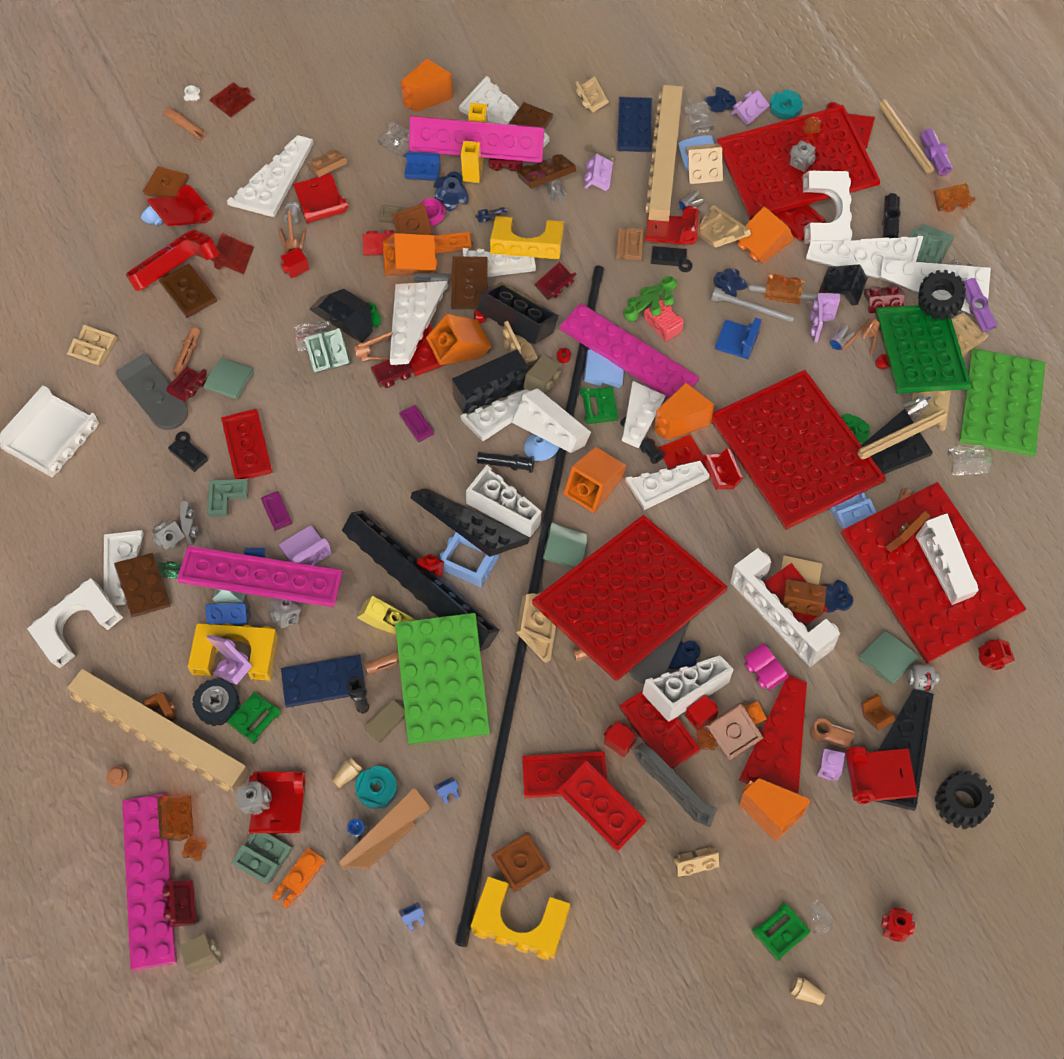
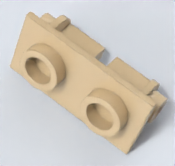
(706, 860)

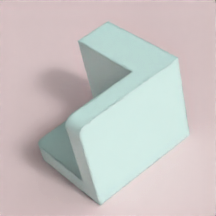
(225, 596)

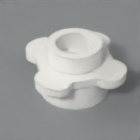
(191, 93)

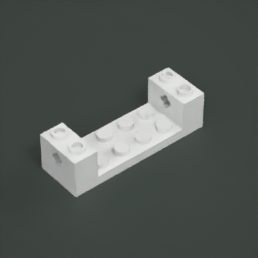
(748, 580)

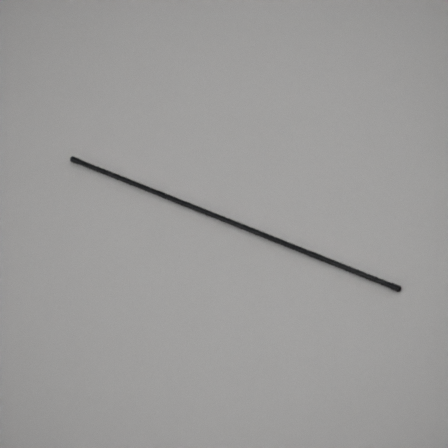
(464, 926)

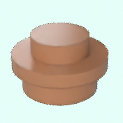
(117, 776)

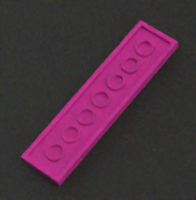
(495, 139)
(627, 351)
(260, 576)
(146, 874)

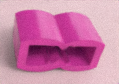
(766, 667)

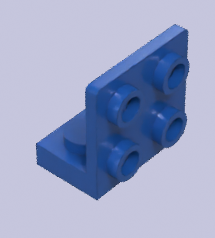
(738, 338)

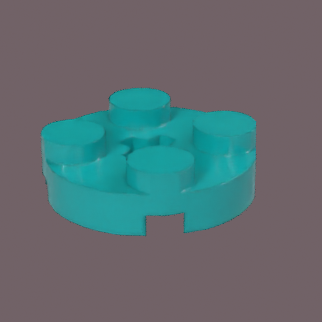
(778, 106)
(371, 777)

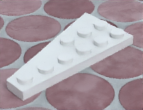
(499, 105)
(272, 182)

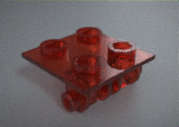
(232, 99)
(232, 254)

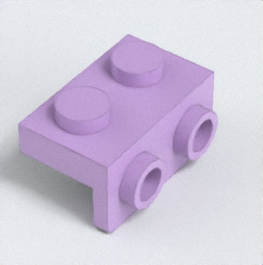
(751, 107)
(598, 172)

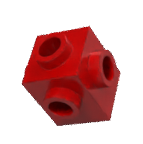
(995, 654)
(895, 931)

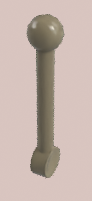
(588, 147)

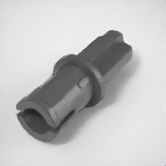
(430, 277)

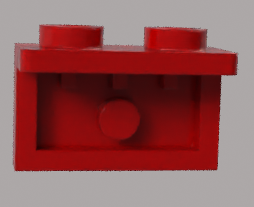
(374, 242)
(723, 470)

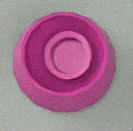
(435, 210)

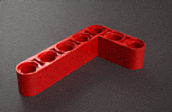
(171, 256)

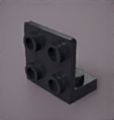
(845, 280)

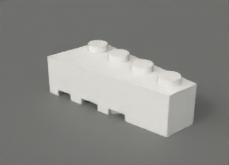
(549, 421)
(502, 502)
(947, 559)
(677, 691)

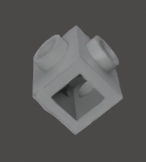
(802, 155)
(167, 534)
(284, 612)
(253, 798)

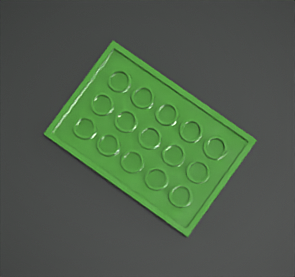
(1003, 402)
(442, 678)

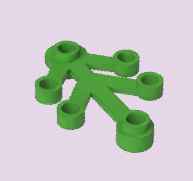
(667, 285)

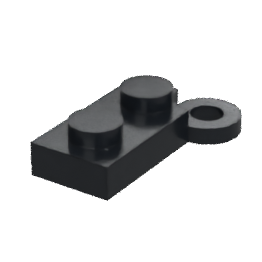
(671, 257)
(187, 452)

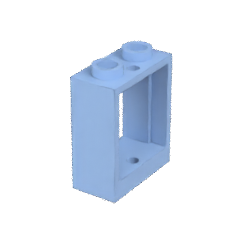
(478, 578)

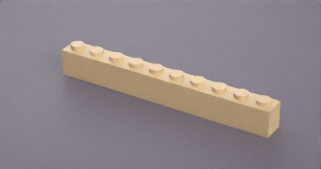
(665, 153)
(159, 731)

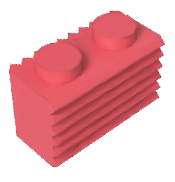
(666, 323)

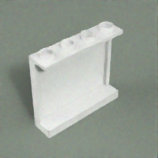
(47, 432)

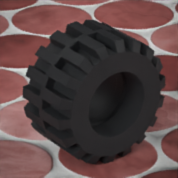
(941, 281)
(975, 788)

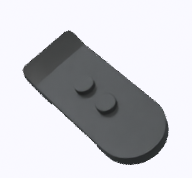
(149, 390)
(659, 660)
(677, 788)

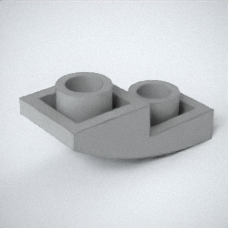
(187, 523)

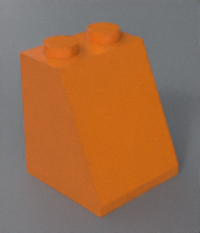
(426, 86)
(767, 236)
(409, 254)
(458, 340)
(683, 413)
(594, 479)
(773, 806)

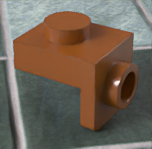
(159, 700)
(876, 713)

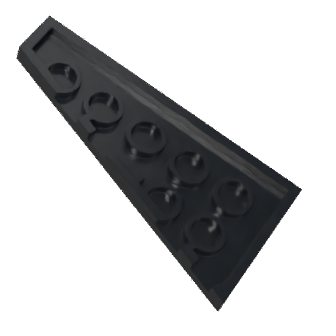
(903, 452)
(477, 529)
(910, 733)

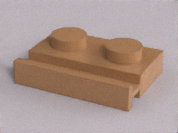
(327, 163)
(630, 244)

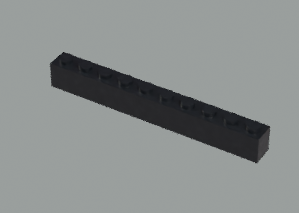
(420, 581)

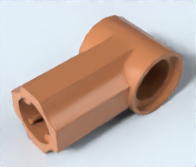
(833, 734)

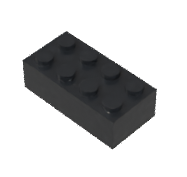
(523, 314)
(490, 381)

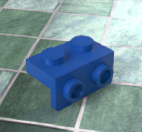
(422, 166)
(227, 613)

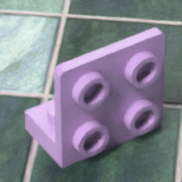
(823, 310)
(306, 547)
(234, 665)

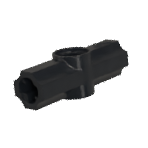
(891, 216)

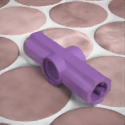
(936, 152)
(982, 315)

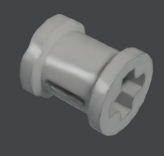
(295, 209)

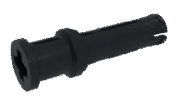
(648, 446)
(514, 462)
(358, 693)

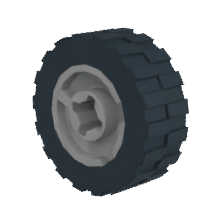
(216, 712)

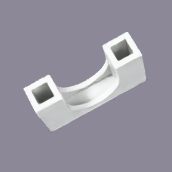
(835, 185)
(49, 628)

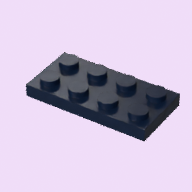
(634, 124)
(319, 680)

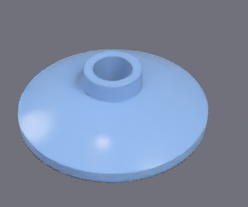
(539, 448)

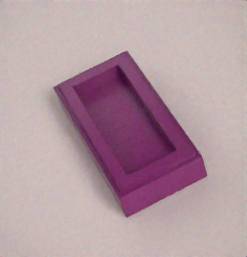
(416, 423)
(276, 510)

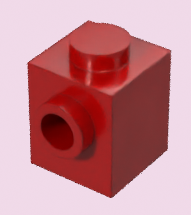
(294, 263)
(702, 712)
(619, 738)

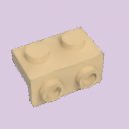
(592, 94)

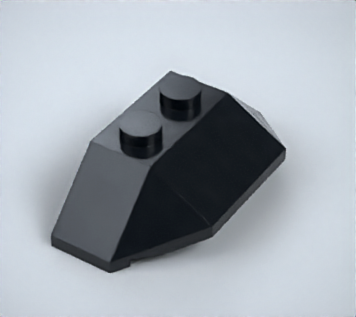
(345, 312)

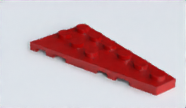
(779, 752)

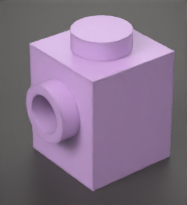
(831, 764)

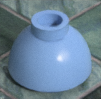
(150, 216)

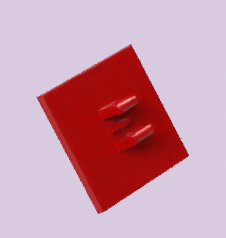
(681, 452)

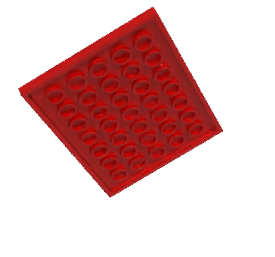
(762, 158)
(796, 449)
(913, 588)
(629, 597)

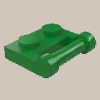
(605, 405)
(248, 715)
(784, 938)

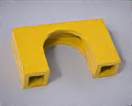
(471, 152)
(544, 246)
(261, 640)
(542, 940)

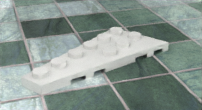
(865, 252)
(911, 275)
(411, 315)

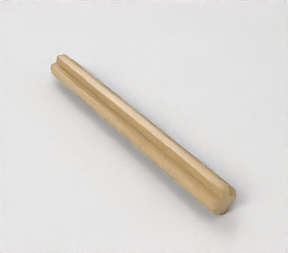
(906, 137)
(901, 434)

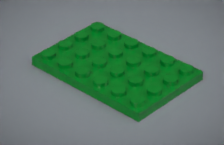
(921, 351)

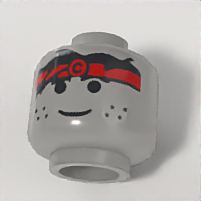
(923, 677)

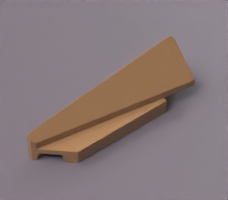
(386, 832)

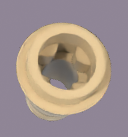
(347, 772)
(806, 991)

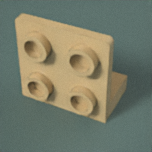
(704, 163)
(515, 342)

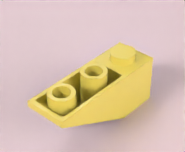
(381, 615)

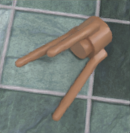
(292, 242)
(869, 329)
(363, 349)

